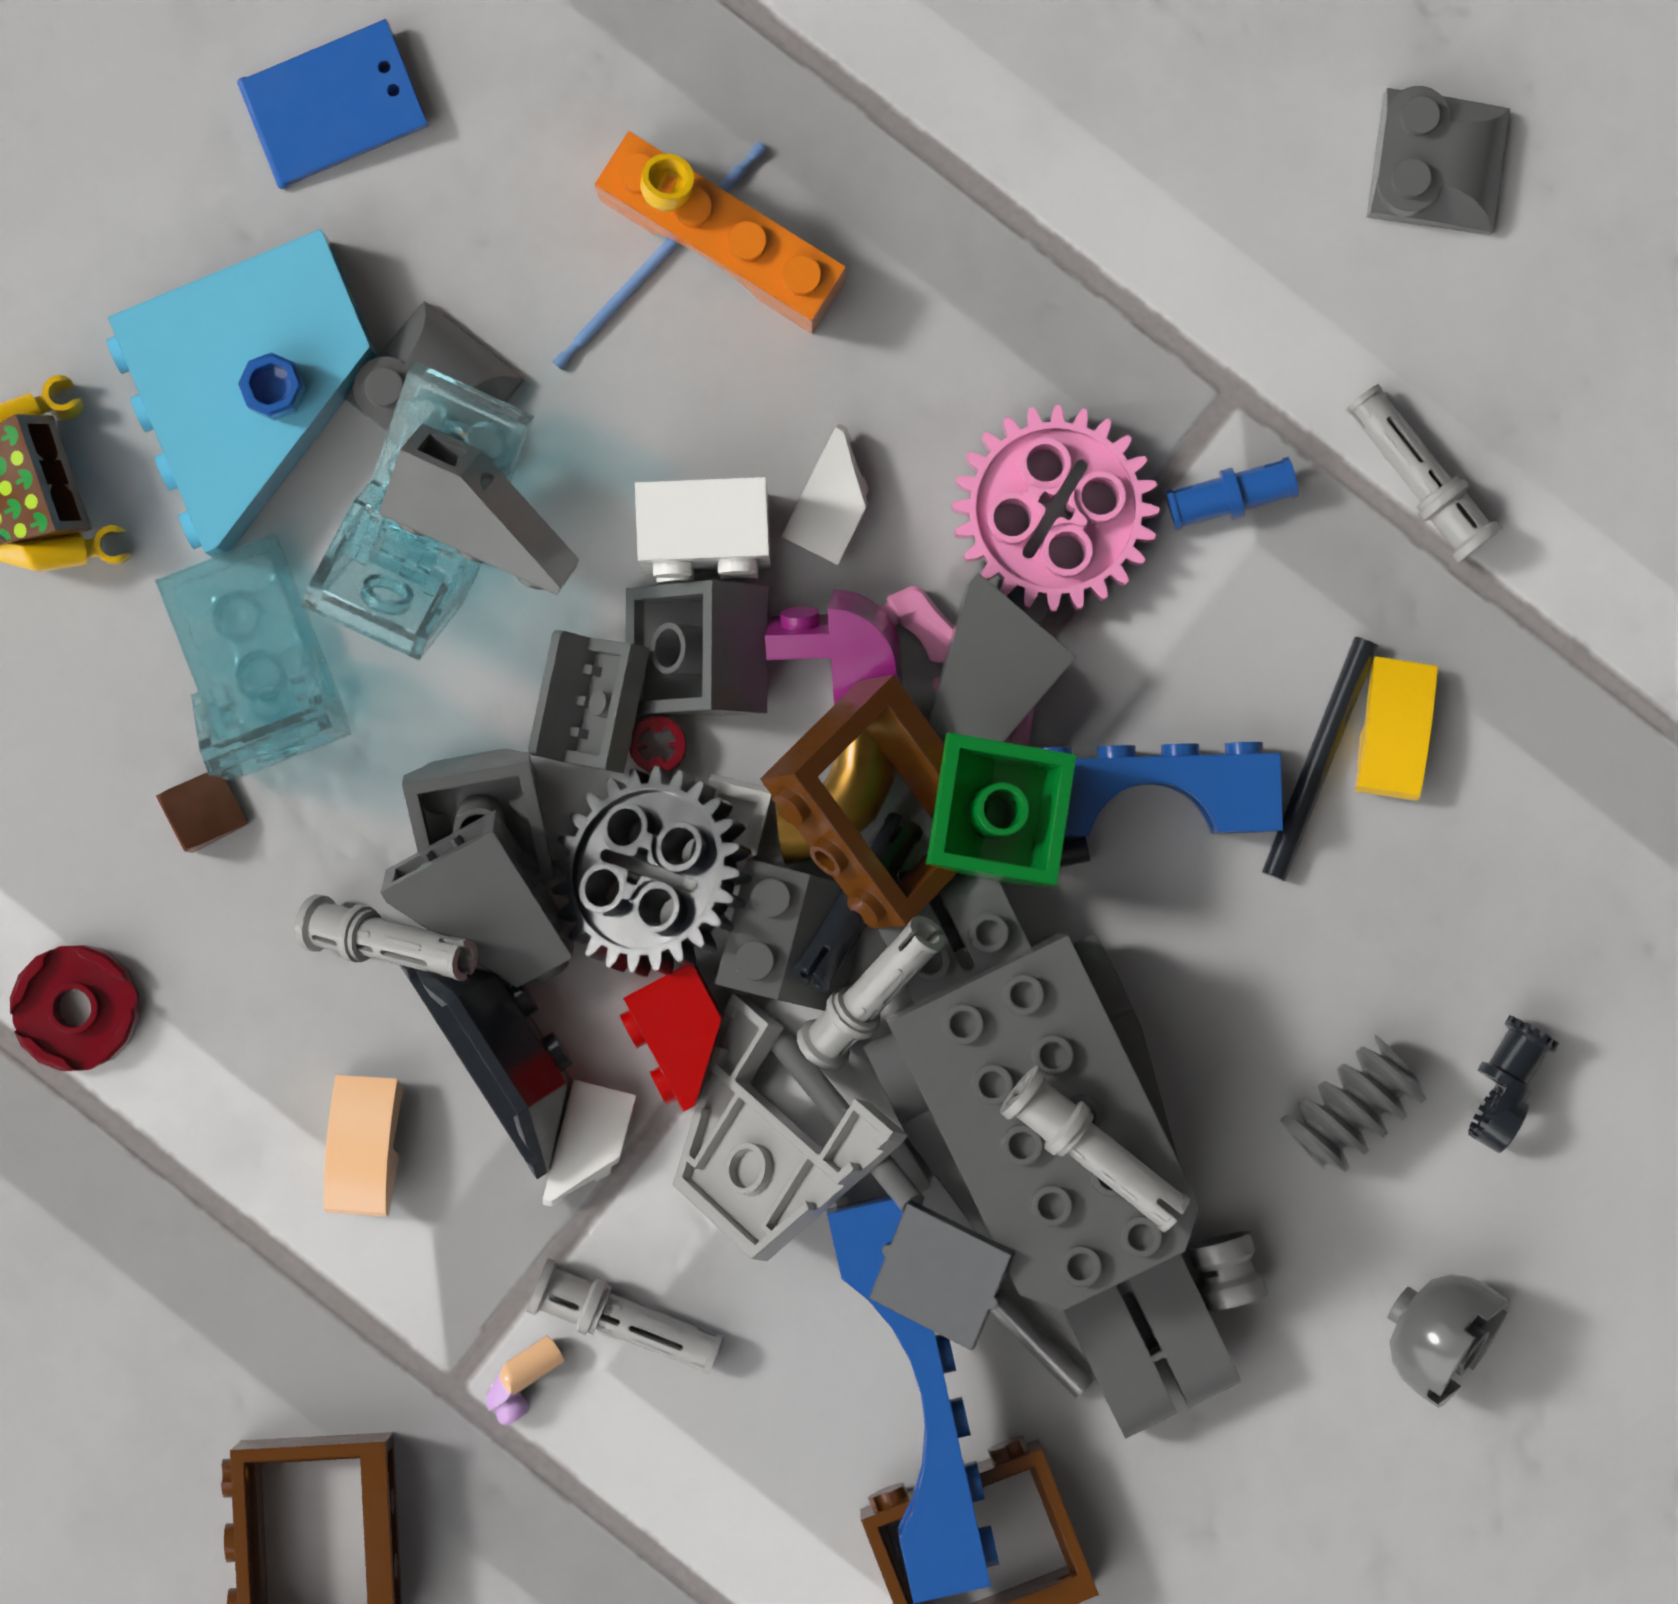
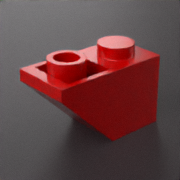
(680, 1027)

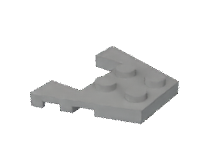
(753, 1164)

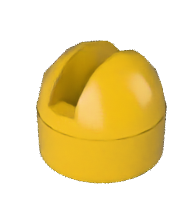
(653, 178)

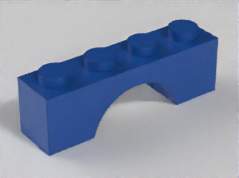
(1230, 790)

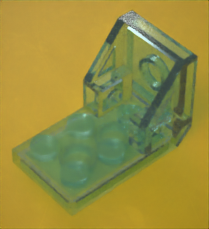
(401, 583)
(252, 660)

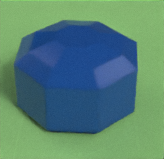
(272, 386)

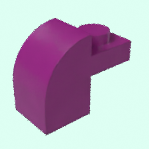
(852, 634)

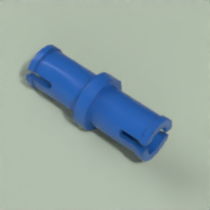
(1232, 493)

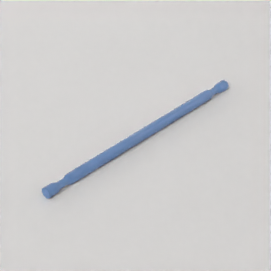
(647, 268)

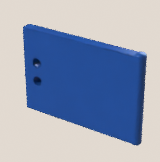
(332, 103)

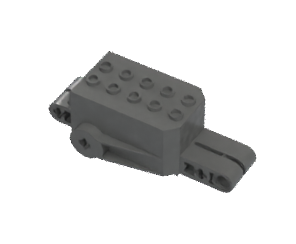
(1077, 1244)

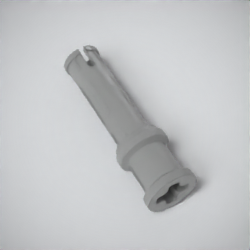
(1441, 497)
(363, 934)
(856, 1009)
(1070, 1130)
(594, 1307)

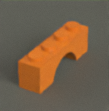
(733, 236)

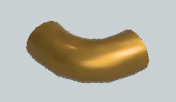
(858, 784)

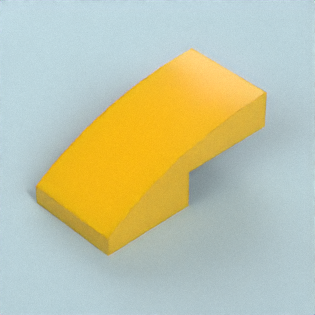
(1396, 728)

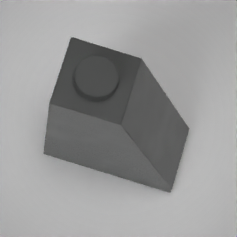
(993, 666)
(488, 892)

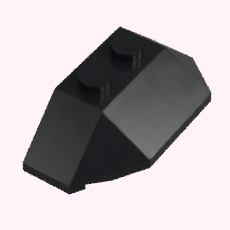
(504, 1054)

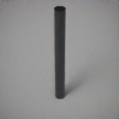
(1320, 758)

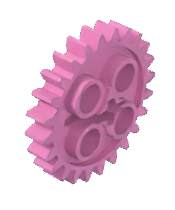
(1104, 538)

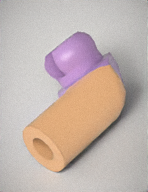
(518, 1374)

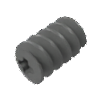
(1354, 1106)

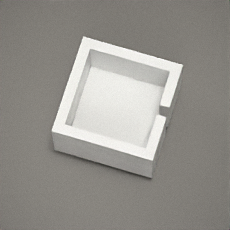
(702, 528)

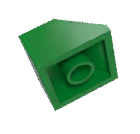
(1001, 811)

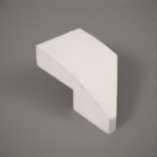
(588, 1138)

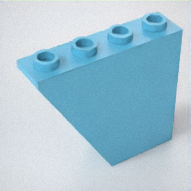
(187, 367)

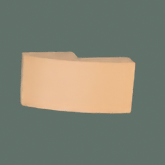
(360, 1145)

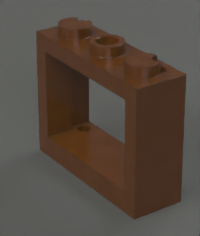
(835, 843)
(1008, 1458)
(246, 1535)

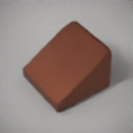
(202, 811)

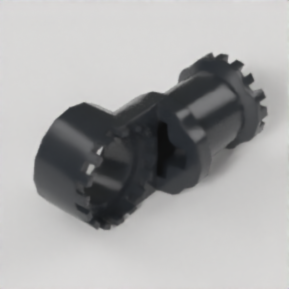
(1511, 1070)

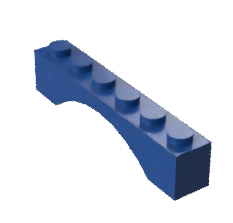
(939, 1528)

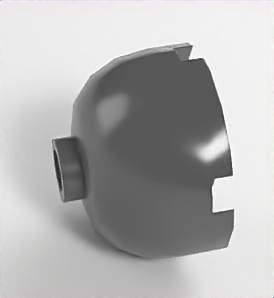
(1443, 1333)

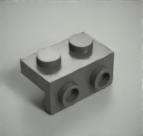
(588, 701)

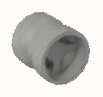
(1228, 1271)

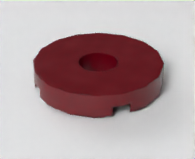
(112, 1014)

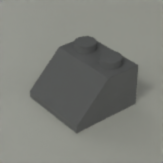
(702, 647)
(774, 933)

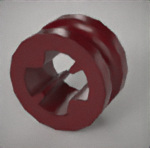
(658, 726)

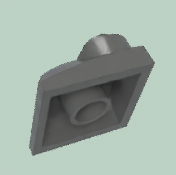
(1438, 161)
(438, 345)
(467, 787)

